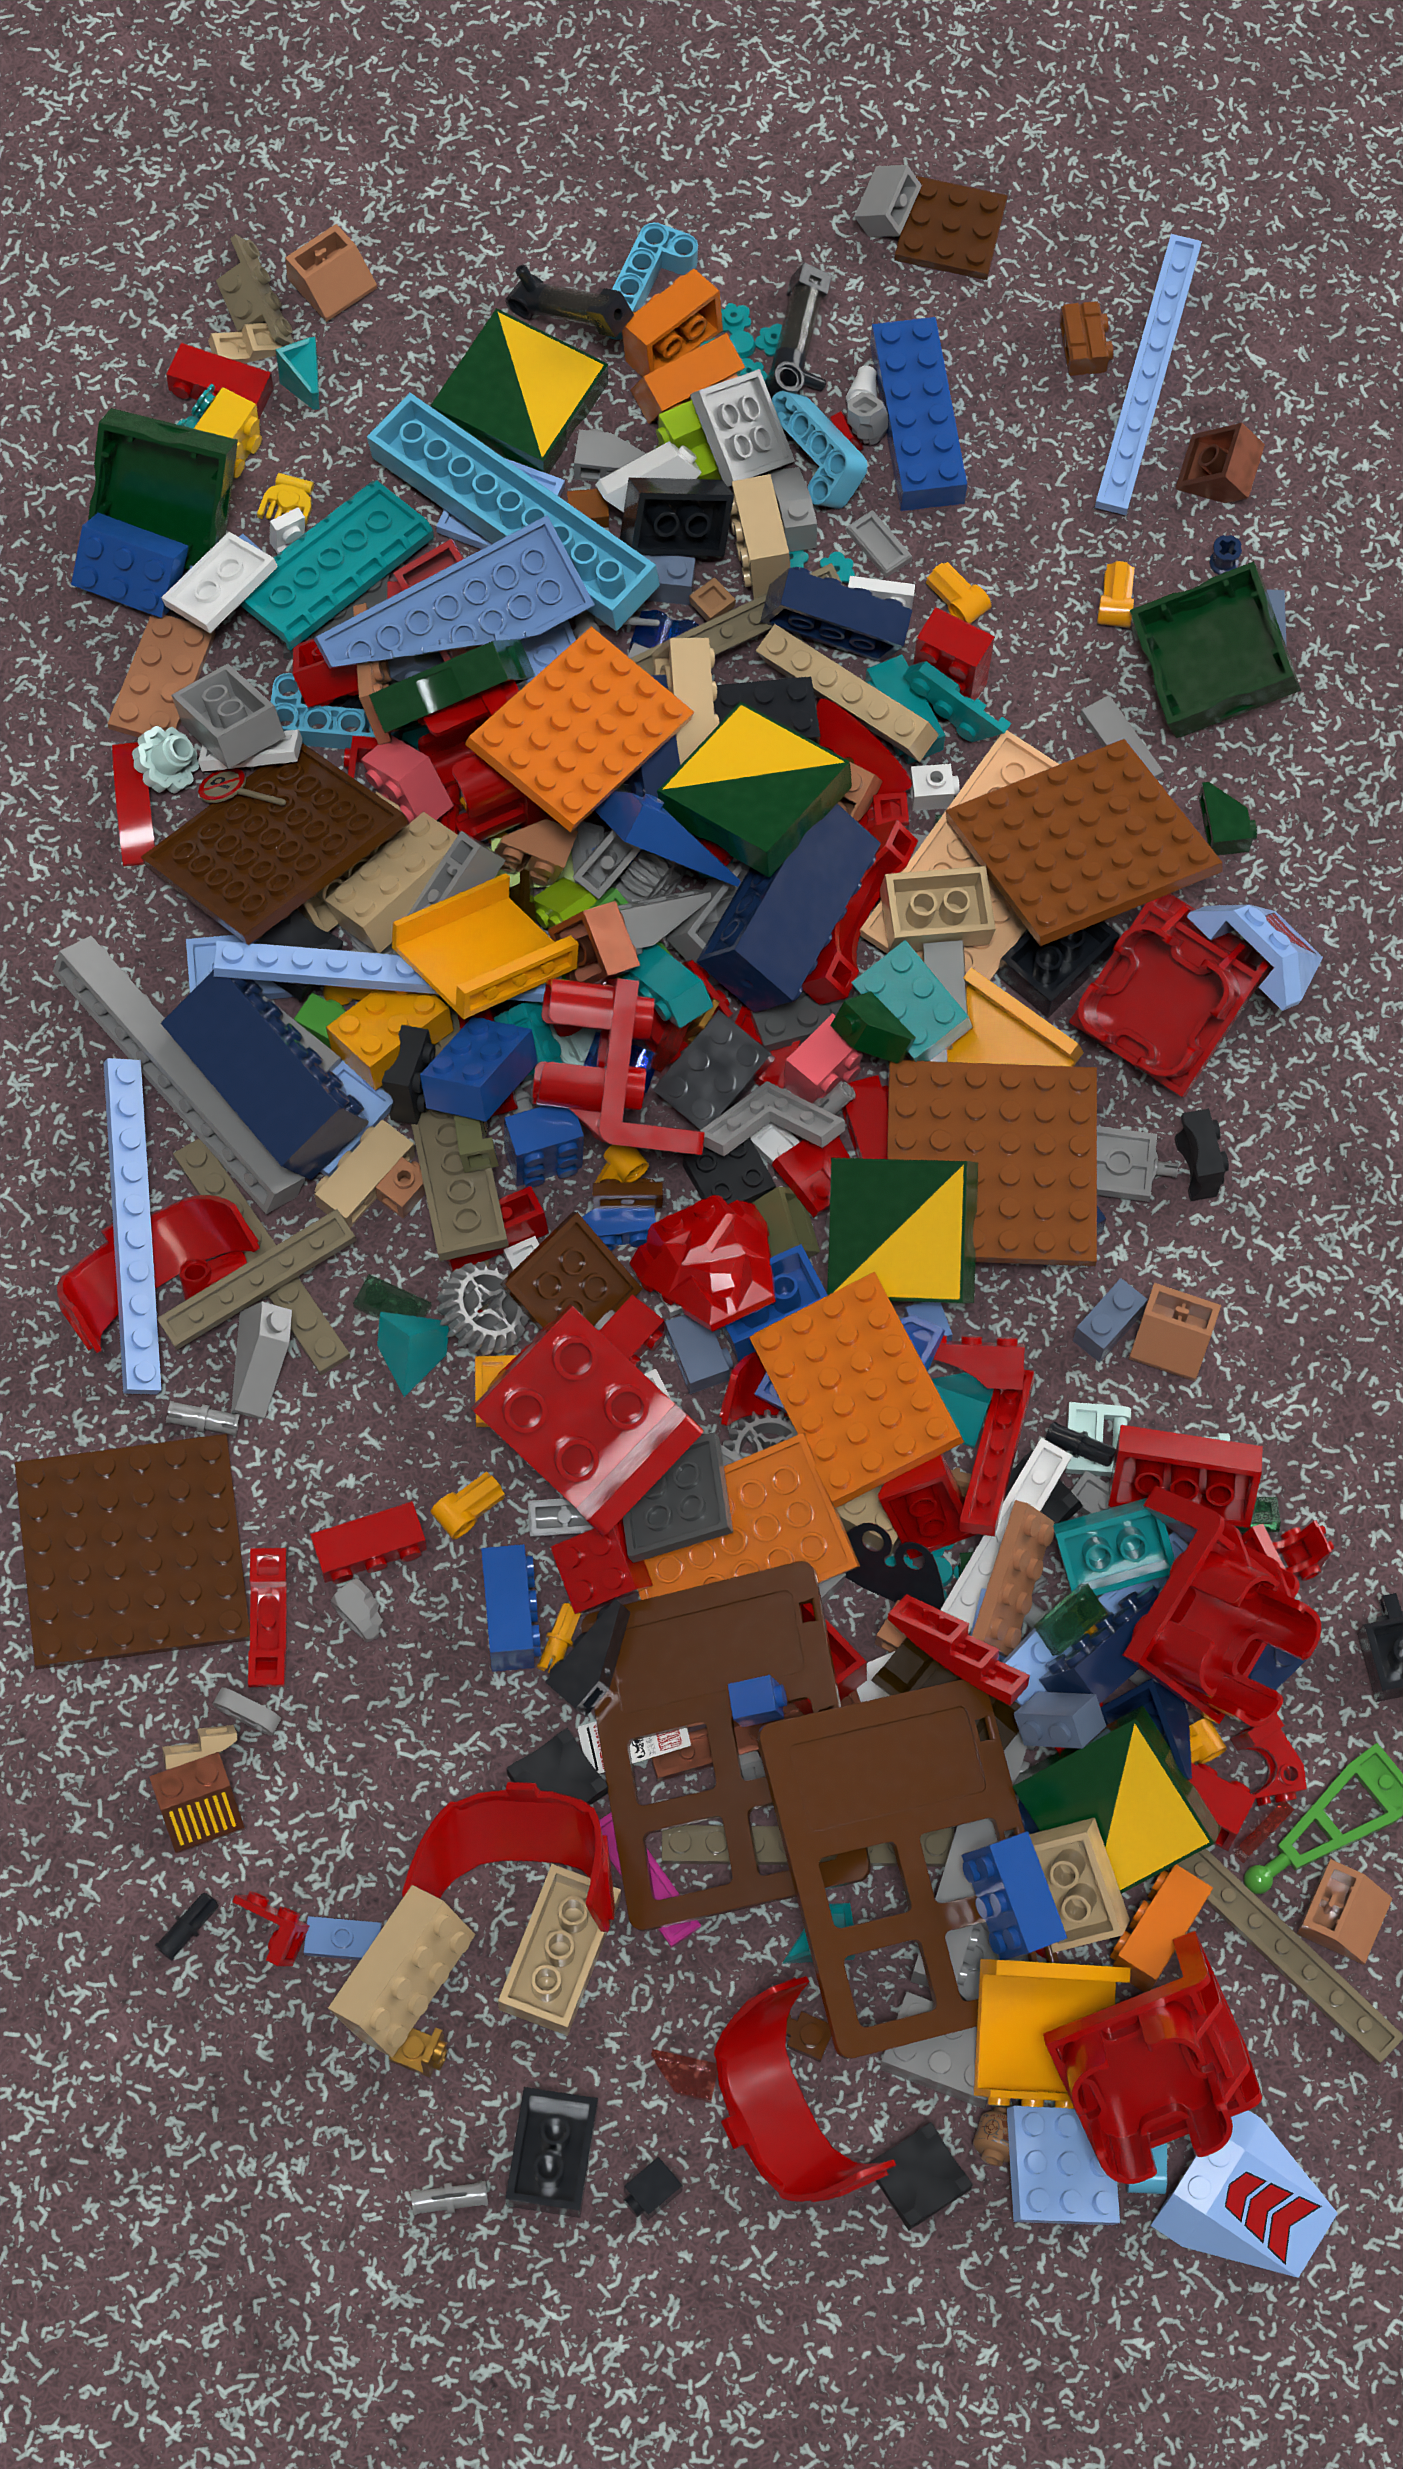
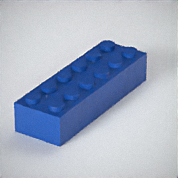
(920, 414)

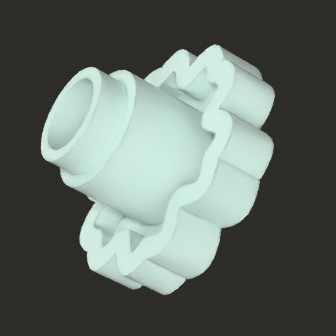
(165, 759)

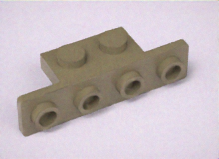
(250, 295)

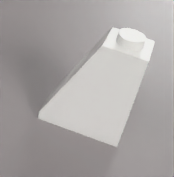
(661, 462)

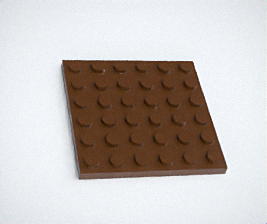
(262, 860)
(131, 1551)

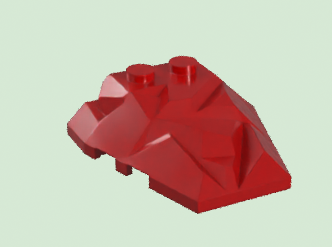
(709, 1261)

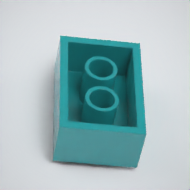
(917, 1000)
(1114, 1548)

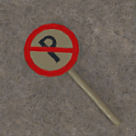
(226, 784)

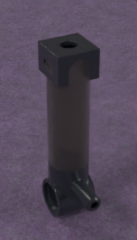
(806, 292)
(605, 311)

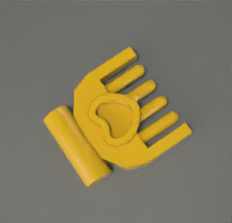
(287, 494)

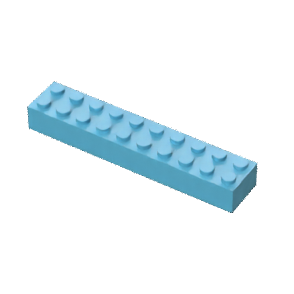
(502, 499)

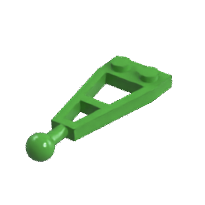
(1382, 1782)

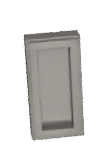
(879, 543)

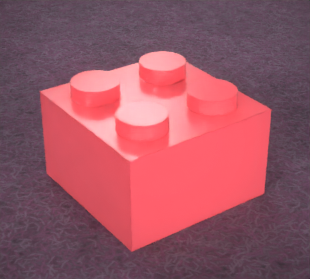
(407, 779)
(821, 1063)

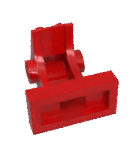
(1302, 1550)
(1280, 1758)

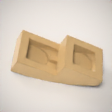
(245, 346)
(209, 1742)

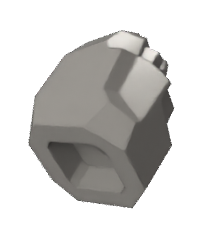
(867, 418)
(358, 1609)

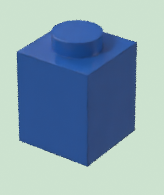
(757, 1700)

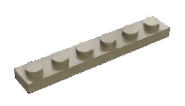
(256, 1279)

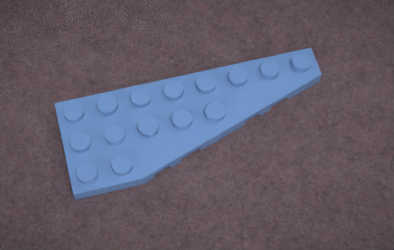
(493, 595)

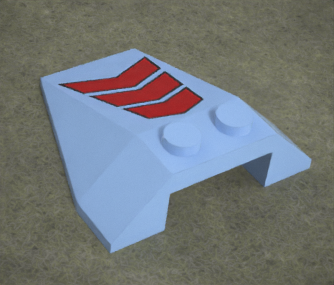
(1274, 939)
(1248, 2203)

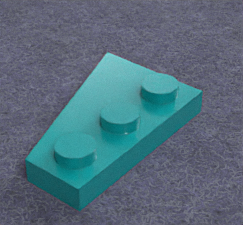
(963, 712)

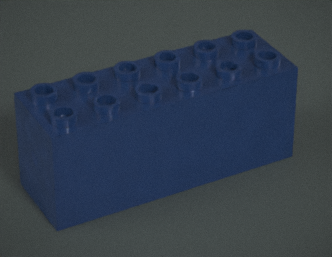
(784, 921)
(266, 1073)

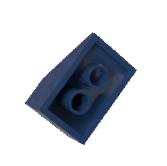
(1166, 1712)

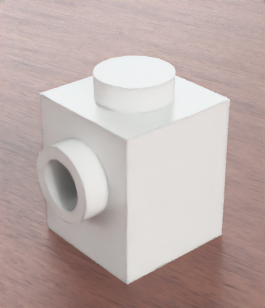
(932, 787)

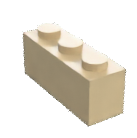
(358, 1172)

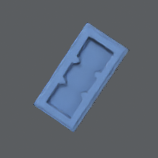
(339, 1937)

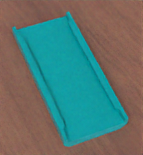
(337, 562)

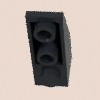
(590, 1665)

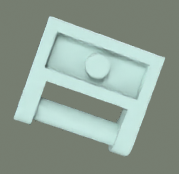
(1091, 1419)

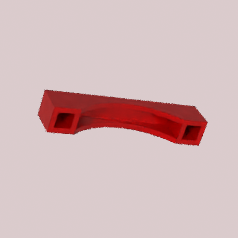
(838, 960)
(993, 1364)

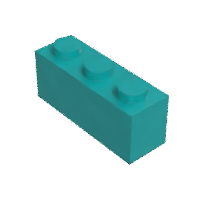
(889, 680)
(675, 989)

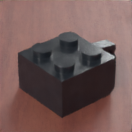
(1383, 1650)

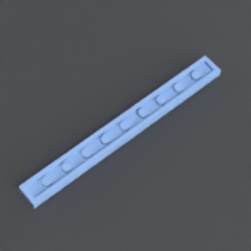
(1148, 375)
(327, 968)
(132, 1227)

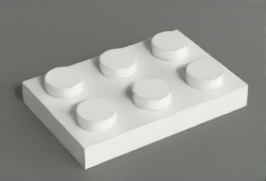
(219, 582)

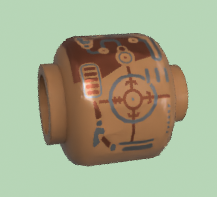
(992, 2137)

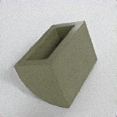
(787, 1222)

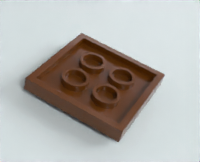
(952, 229)
(570, 1269)

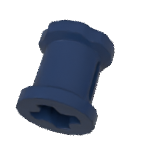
(1226, 554)

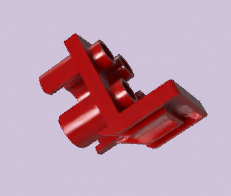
(489, 797)
(1170, 993)
(603, 1091)
(587, 1419)
(1219, 1617)
(1157, 2069)

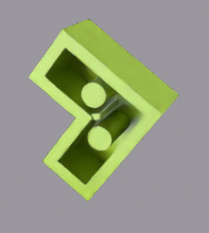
(683, 427)
(561, 902)

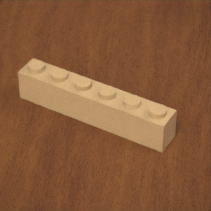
(854, 695)

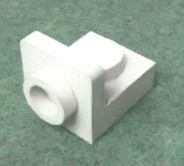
(286, 529)

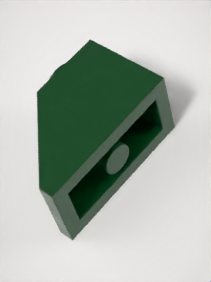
(1225, 821)
(872, 1028)

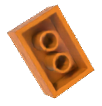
(673, 323)
(694, 371)
(1174, 1906)

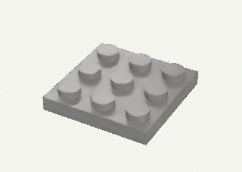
(742, 427)

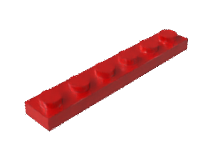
(995, 1459)

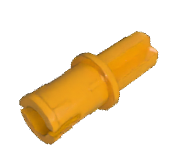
(560, 1637)

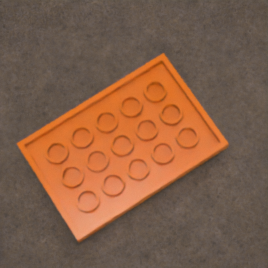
(580, 729)
(856, 1389)
(776, 1518)

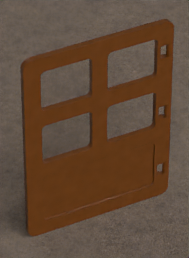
(676, 1676)
(874, 1779)

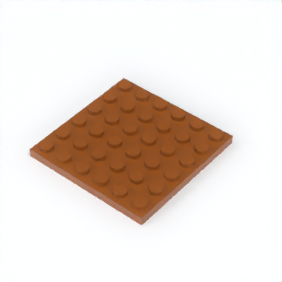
(1083, 841)
(1032, 1148)

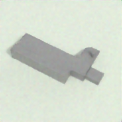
(948, 965)

